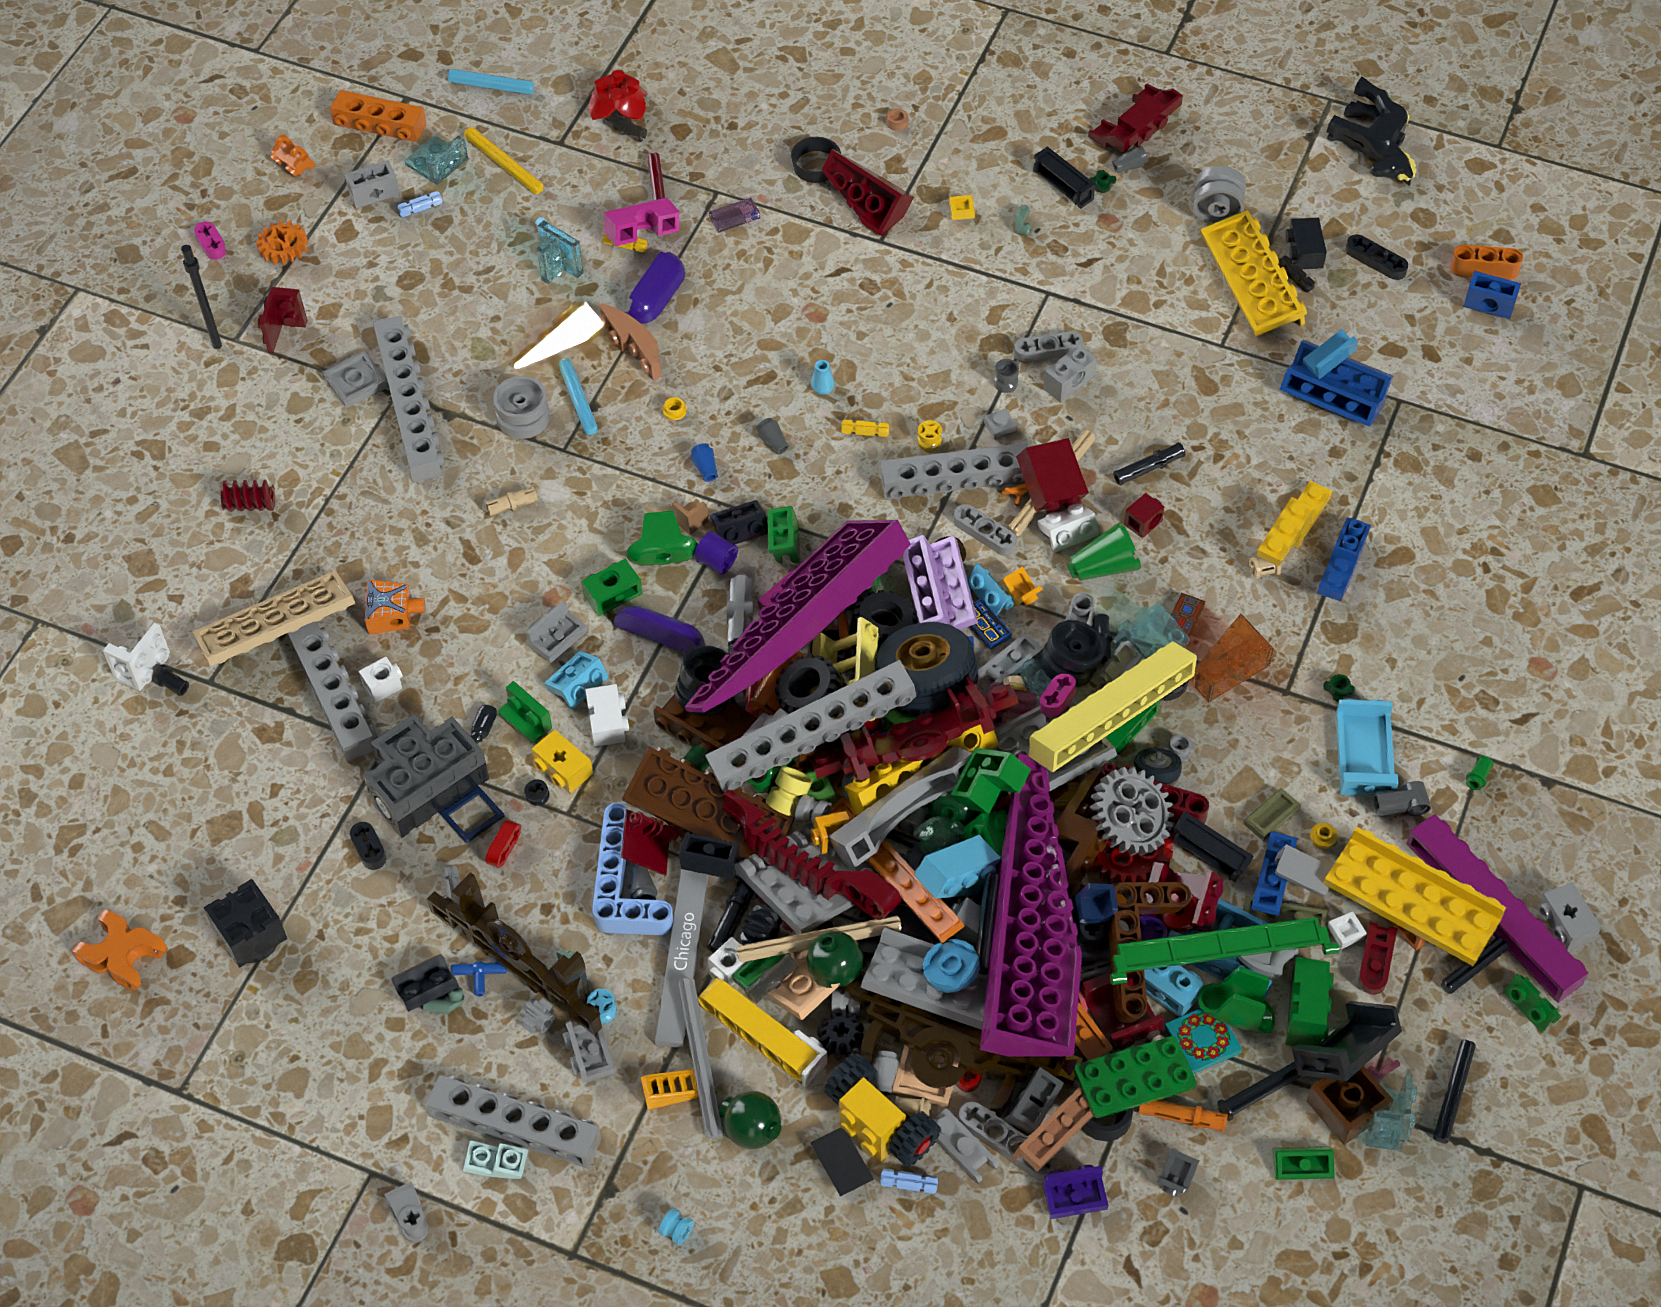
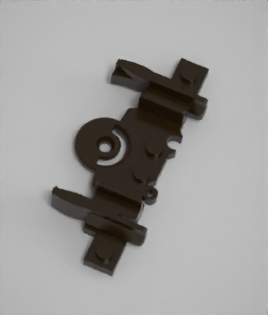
(481, 925)
(920, 1028)

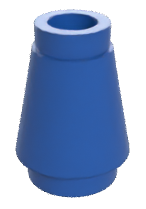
(704, 460)

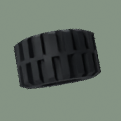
(884, 609)
(802, 677)

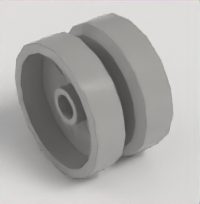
(1218, 194)
(521, 407)

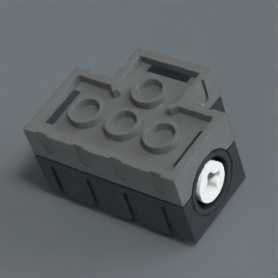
(422, 771)

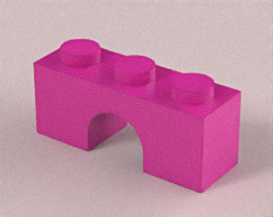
(656, 215)

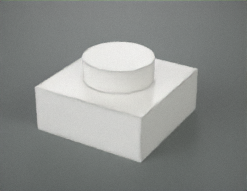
(1347, 930)

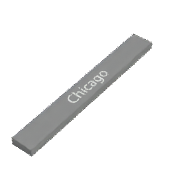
(681, 956)

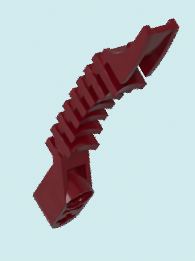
(860, 887)

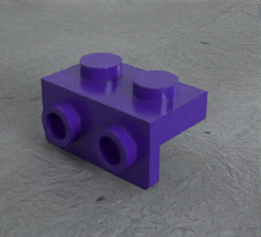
(1075, 1191)

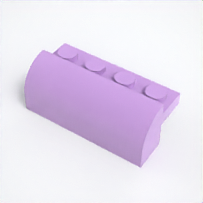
(939, 582)

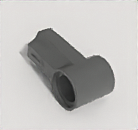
(1409, 798)

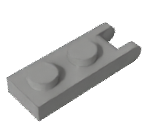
(1011, 659)
(962, 1145)

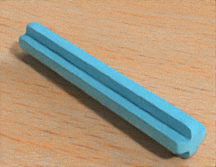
(491, 81)
(578, 396)

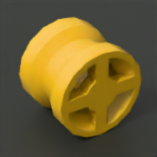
(929, 435)

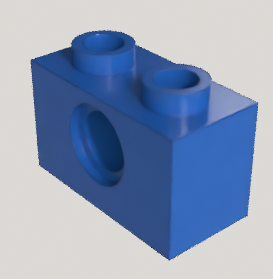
(1492, 294)

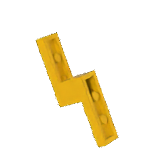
(1294, 523)

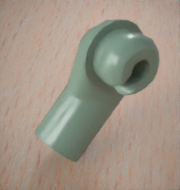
(1020, 217)
(447, 1004)

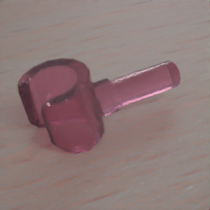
(1379, 1075)

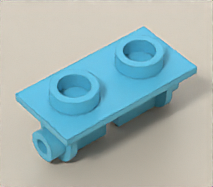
(987, 588)

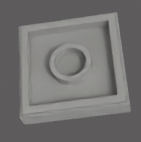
(355, 379)

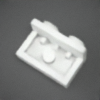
(1069, 526)

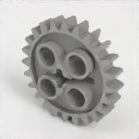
(1132, 811)

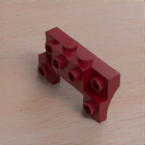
(1140, 121)

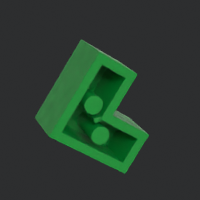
(986, 776)

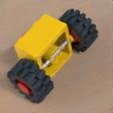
(874, 1118)

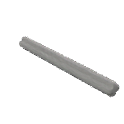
(700, 1058)

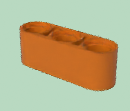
(1489, 260)

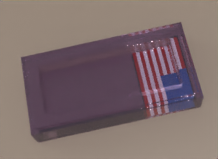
(734, 215)

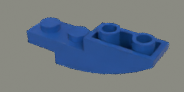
(1344, 559)

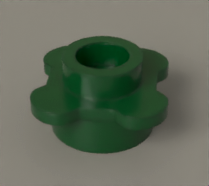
(1103, 181)
(1339, 681)

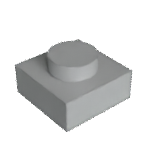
(1000, 423)

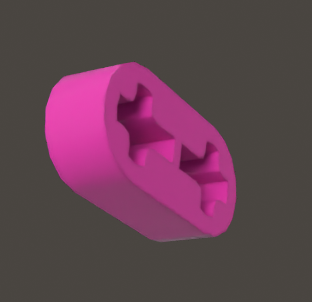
(213, 238)
(1062, 697)

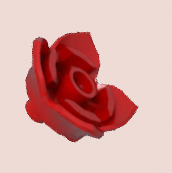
(617, 93)

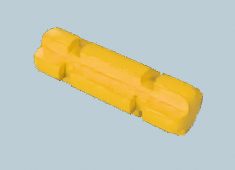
(640, 246)
(866, 428)

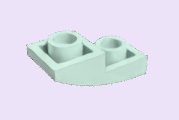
(495, 1161)

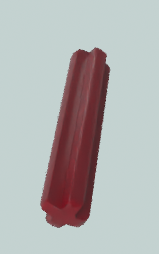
(656, 176)

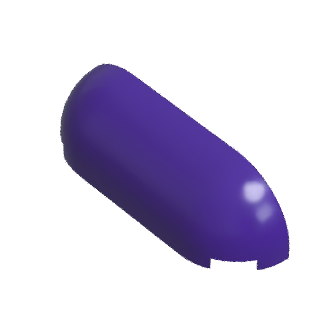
(656, 287)
(659, 628)

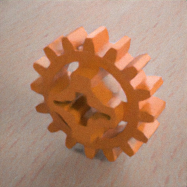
(282, 242)

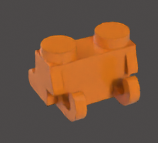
(292, 155)

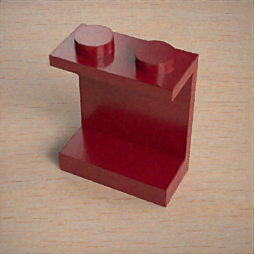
(1205, 888)
(1100, 1002)

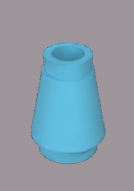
(822, 378)

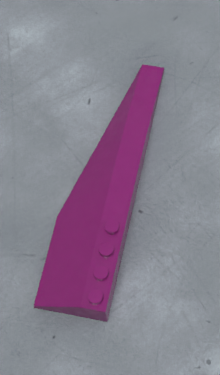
(806, 605)
(1034, 940)

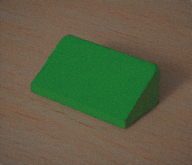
(1303, 1162)

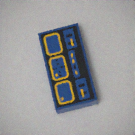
(989, 626)

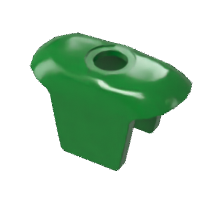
(661, 541)
(1239, 1001)

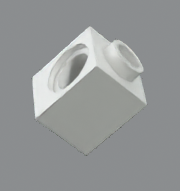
(383, 688)
(724, 954)

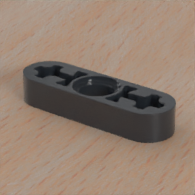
(1389, 257)

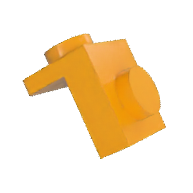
(1020, 587)
(825, 826)

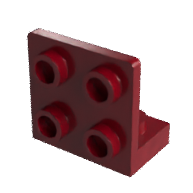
(281, 308)

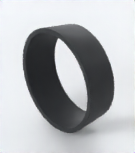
(808, 145)

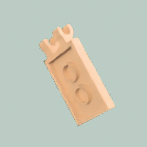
(909, 1086)

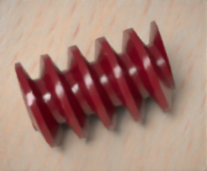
(247, 496)

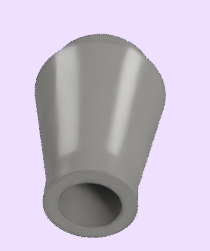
(886, 1067)

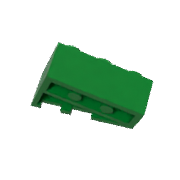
(1309, 1002)

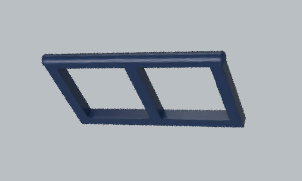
(481, 828)

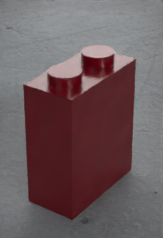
(1052, 475)

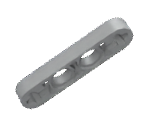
(1003, 1144)

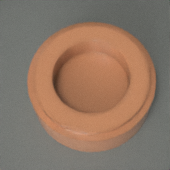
(897, 119)

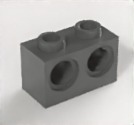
(1033, 1101)

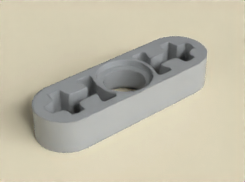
(1041, 353)
(980, 519)

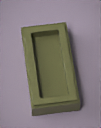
(1272, 814)

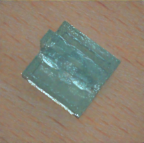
(557, 253)

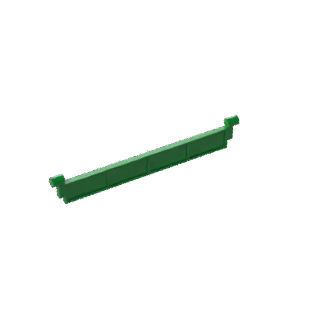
(1220, 945)

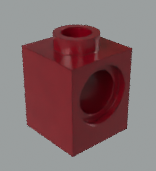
(1144, 515)

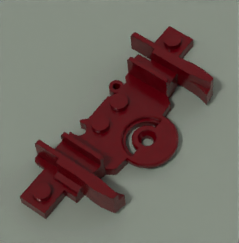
(917, 738)

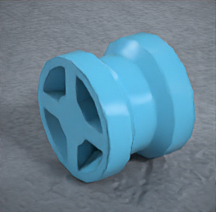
(603, 998)
(676, 1226)

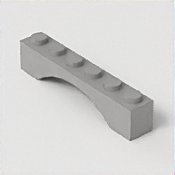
(865, 832)

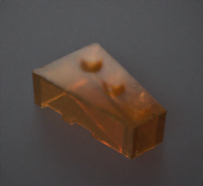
(1232, 660)

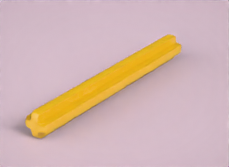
(504, 160)

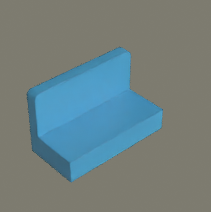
(1330, 353)

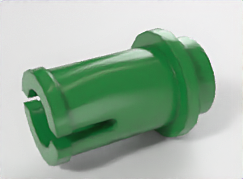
(1477, 777)

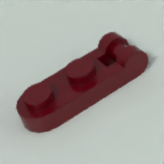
(1376, 958)

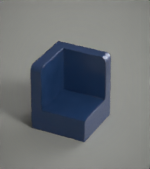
(1096, 903)

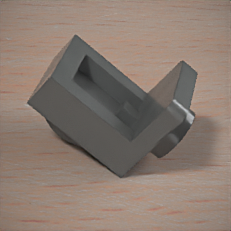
(1178, 1173)

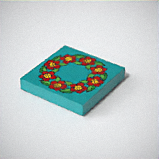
(1203, 1039)

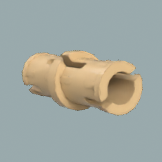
(511, 501)

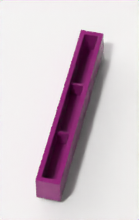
(1526, 935)

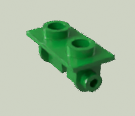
(1529, 1002)

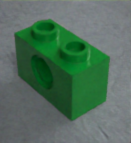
(605, 597)

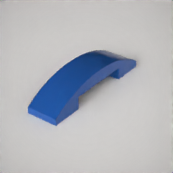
(1270, 886)

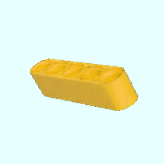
(757, 1028)

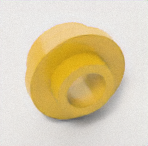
(674, 409)
(1321, 841)

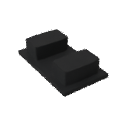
(842, 1161)

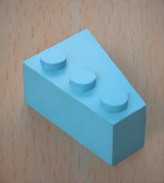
(958, 868)

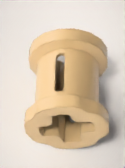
(1261, 567)

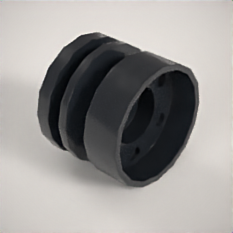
(694, 673)

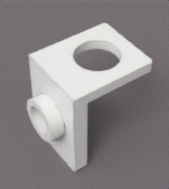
(818, 1063)

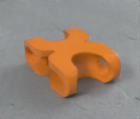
(119, 950)

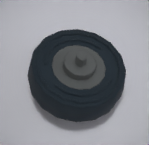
(1160, 763)

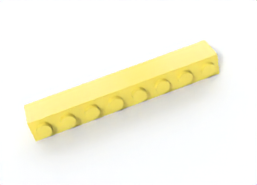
(1112, 706)

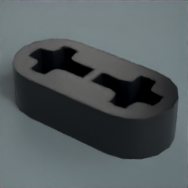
(363, 847)

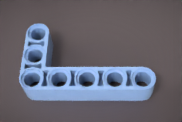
(614, 879)

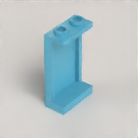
(1365, 747)

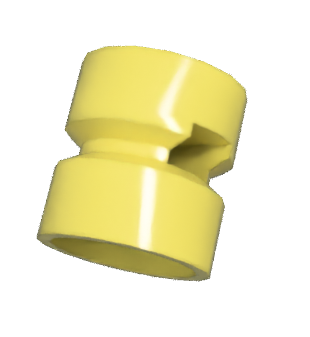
(789, 789)

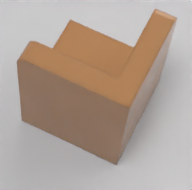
(691, 516)

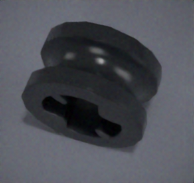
(541, 798)

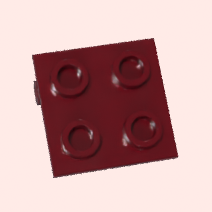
(647, 841)

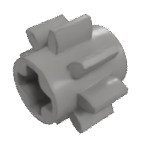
(537, 1015)

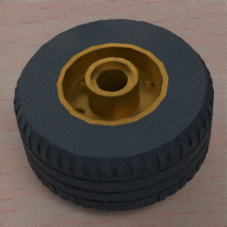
(935, 659)

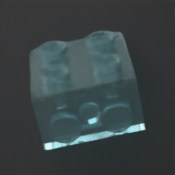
(1151, 630)

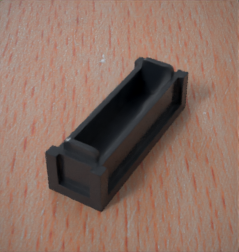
(1064, 177)
(1210, 846)

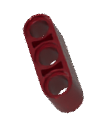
(1185, 801)

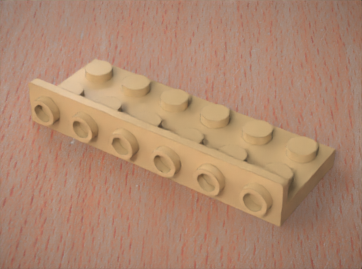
(273, 618)

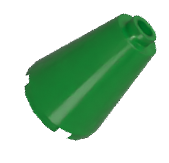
(1105, 555)

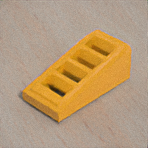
(664, 1099)

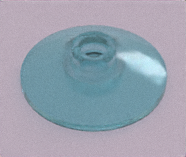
(1034, 676)

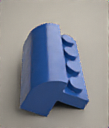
(1347, 389)

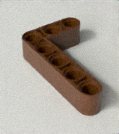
(1129, 913)

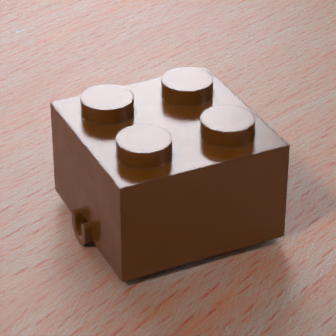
(1349, 1104)

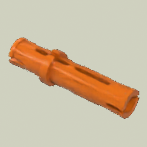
(1185, 1114)

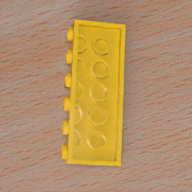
(1253, 273)
(1415, 896)

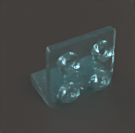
(438, 158)
(1392, 1129)

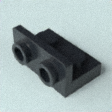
(741, 522)
(424, 982)

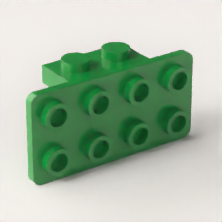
(1134, 1076)

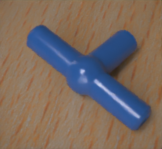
(478, 970)

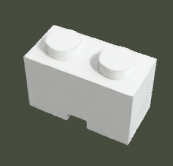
(606, 716)

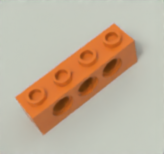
(378, 115)

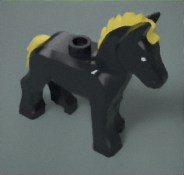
(1383, 136)

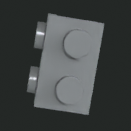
(555, 632)
(590, 1052)

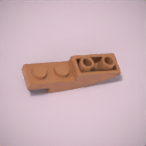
(632, 336)

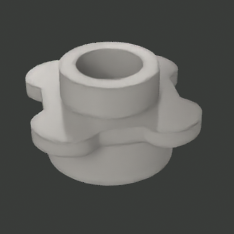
(1182, 741)

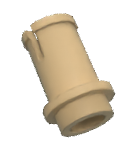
(913, 1106)

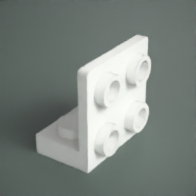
(140, 664)

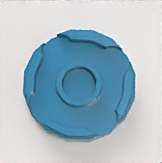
(951, 966)

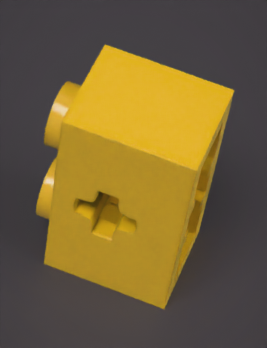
(561, 761)

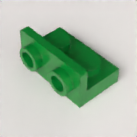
(525, 713)

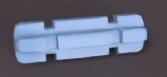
(419, 204)
(909, 1181)

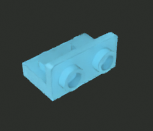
(575, 676)

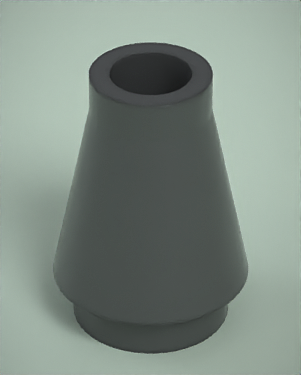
(1131, 159)
(771, 434)
(642, 884)

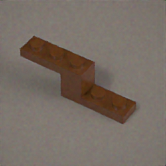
(1079, 833)

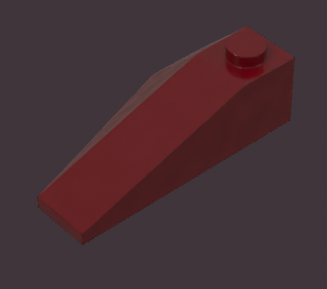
(870, 195)

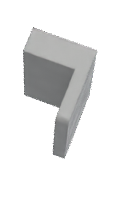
(1302, 870)

